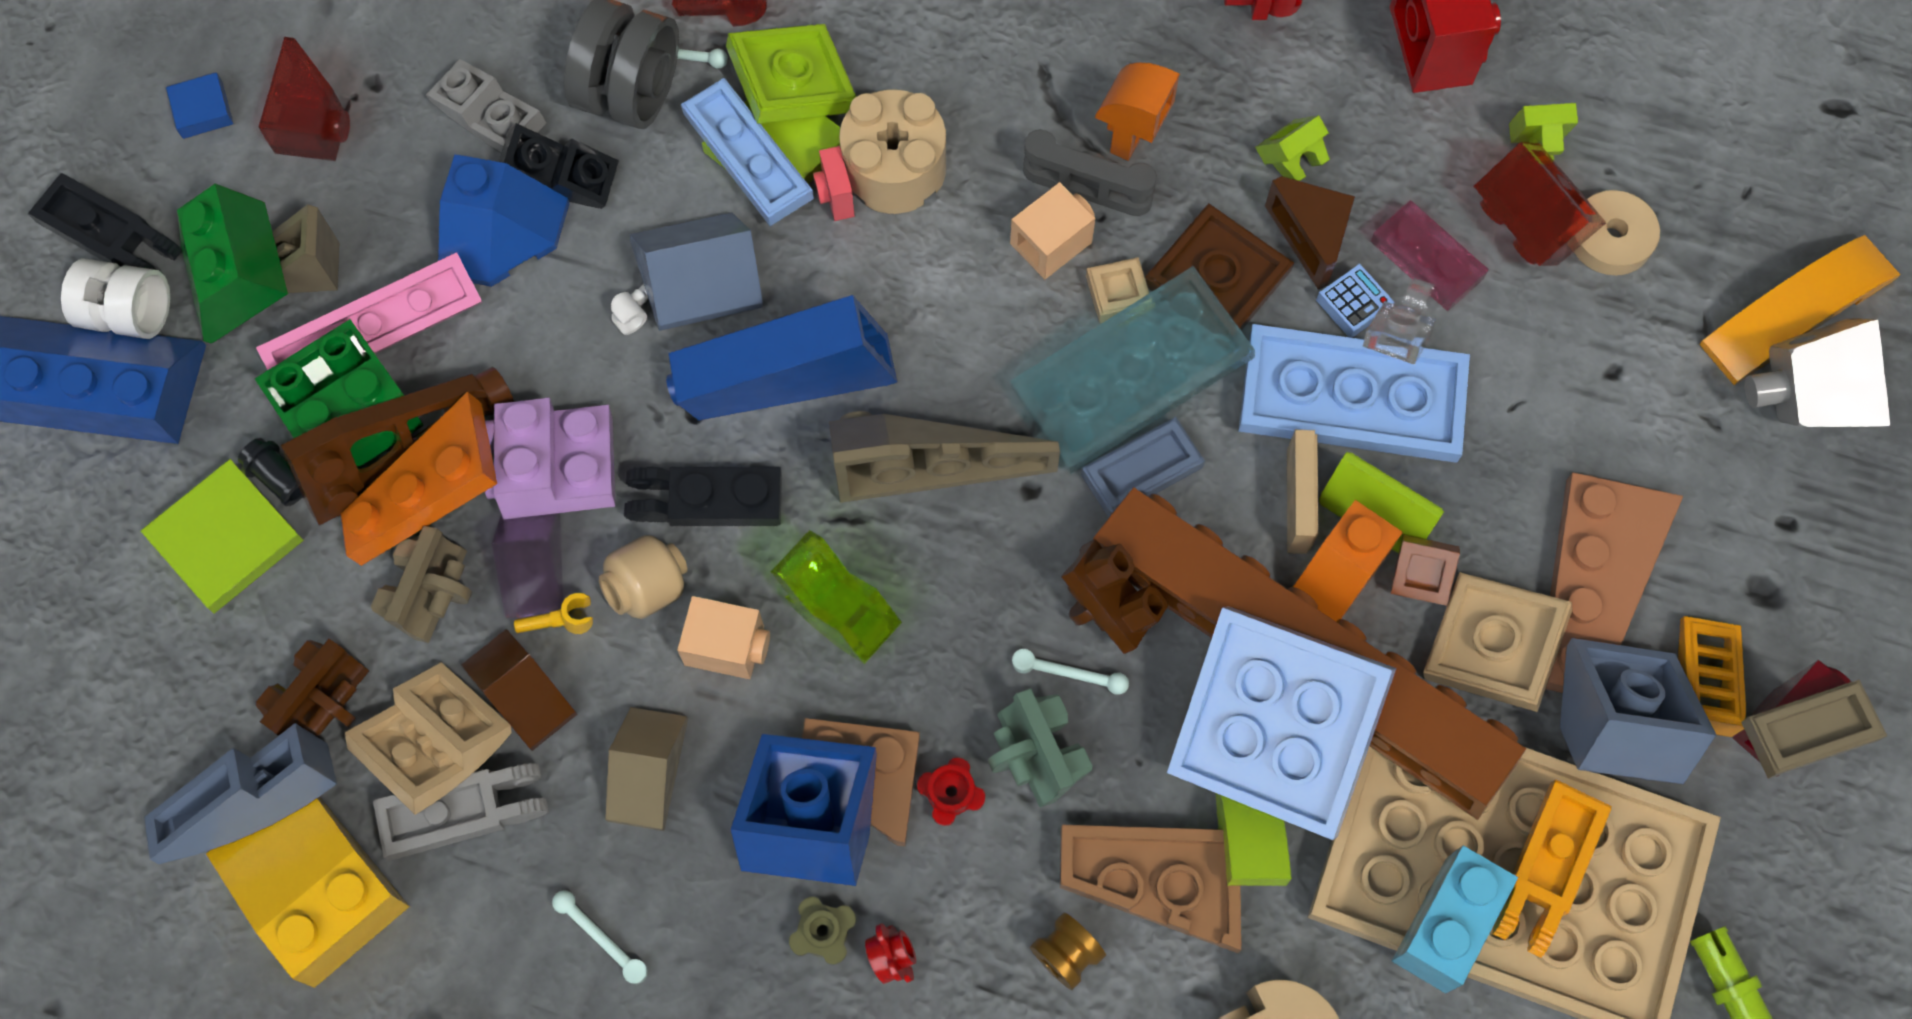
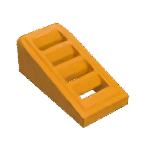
(1732, 711)

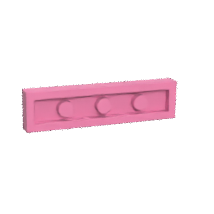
(389, 312)

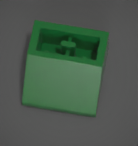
(332, 380)

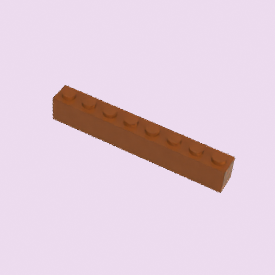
(1420, 725)

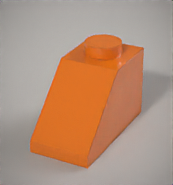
(1348, 560)

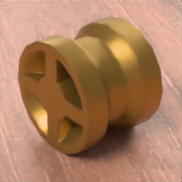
(1068, 951)

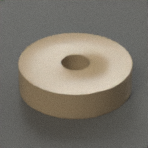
(1638, 233)

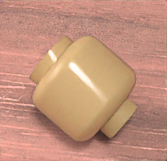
(643, 577)

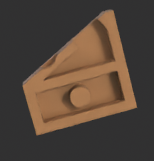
(893, 773)

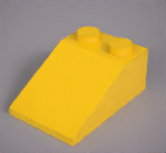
(308, 891)

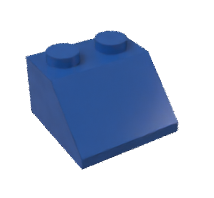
(806, 810)

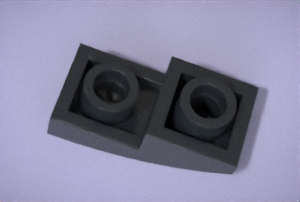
(569, 169)

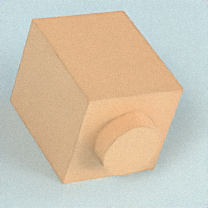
(1053, 230)
(723, 638)

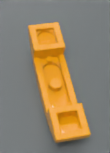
(1798, 306)

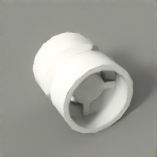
(115, 298)

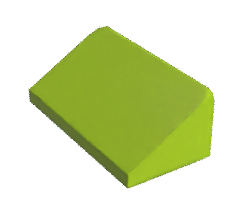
(1381, 494)

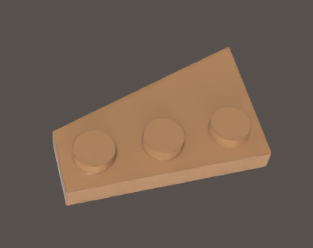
(1156, 875)

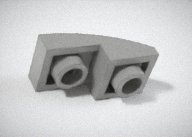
(481, 104)

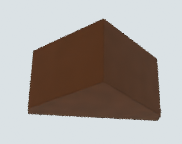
(1311, 222)
(519, 689)

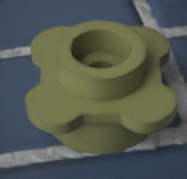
(830, 946)

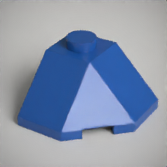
(496, 218)

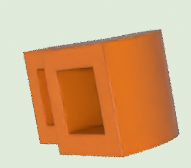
(1137, 105)

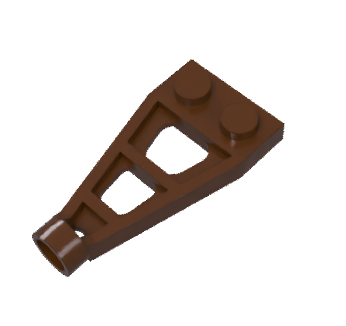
(323, 455)

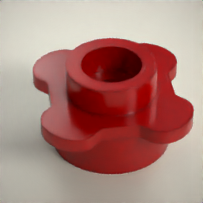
(955, 775)
(890, 954)

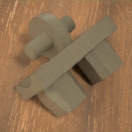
(427, 585)

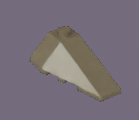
(909, 455)

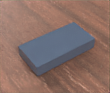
(1144, 463)

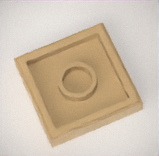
(1498, 641)

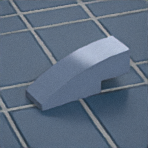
(240, 796)

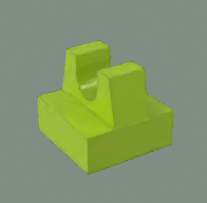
(1544, 125)
(1290, 142)

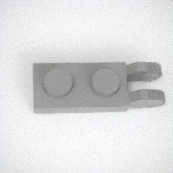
(461, 814)

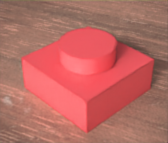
(833, 184)

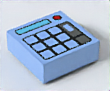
(1353, 300)

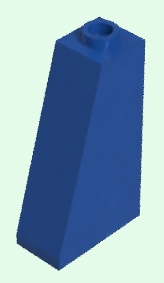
(783, 362)

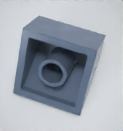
(1631, 712)

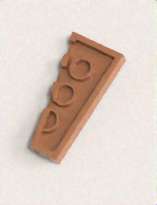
(1605, 557)

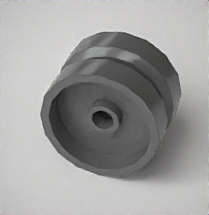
(621, 62)

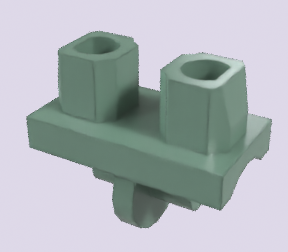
(1032, 750)

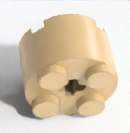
(894, 149)

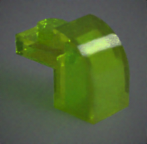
(834, 600)

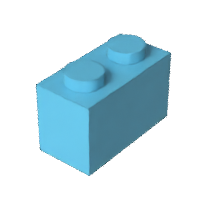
(1455, 919)

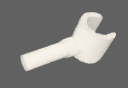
(628, 312)

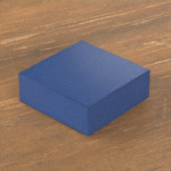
(199, 105)

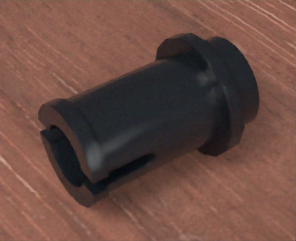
(265, 463)

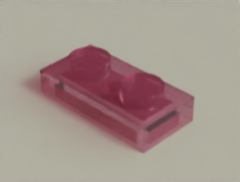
(1429, 254)

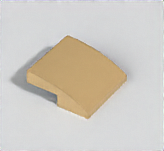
(428, 738)

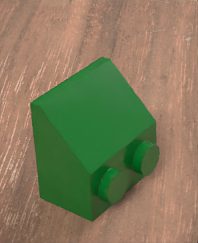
(229, 259)

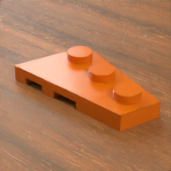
(424, 484)

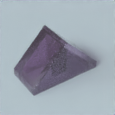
(529, 564)

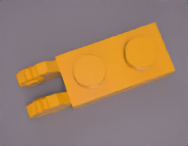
(1553, 862)

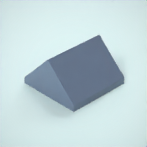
(698, 270)

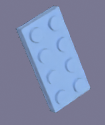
(1354, 394)

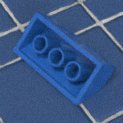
(96, 380)

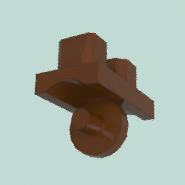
(1108, 598)
(317, 693)

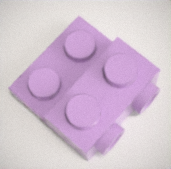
(551, 458)

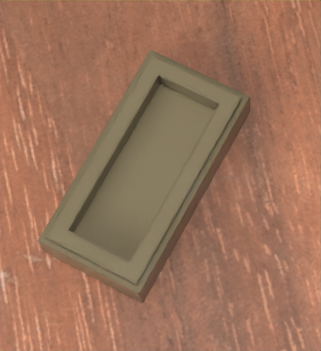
(1813, 728)

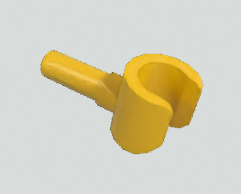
(559, 617)

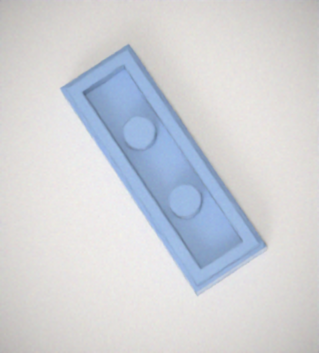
(747, 152)

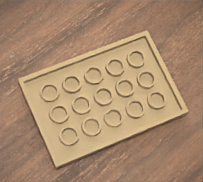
(1629, 920)

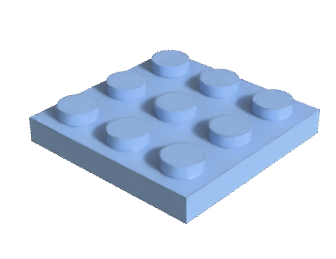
(1281, 721)

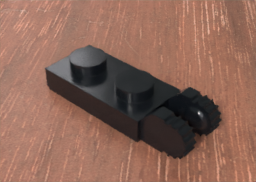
(98, 224)
(708, 496)

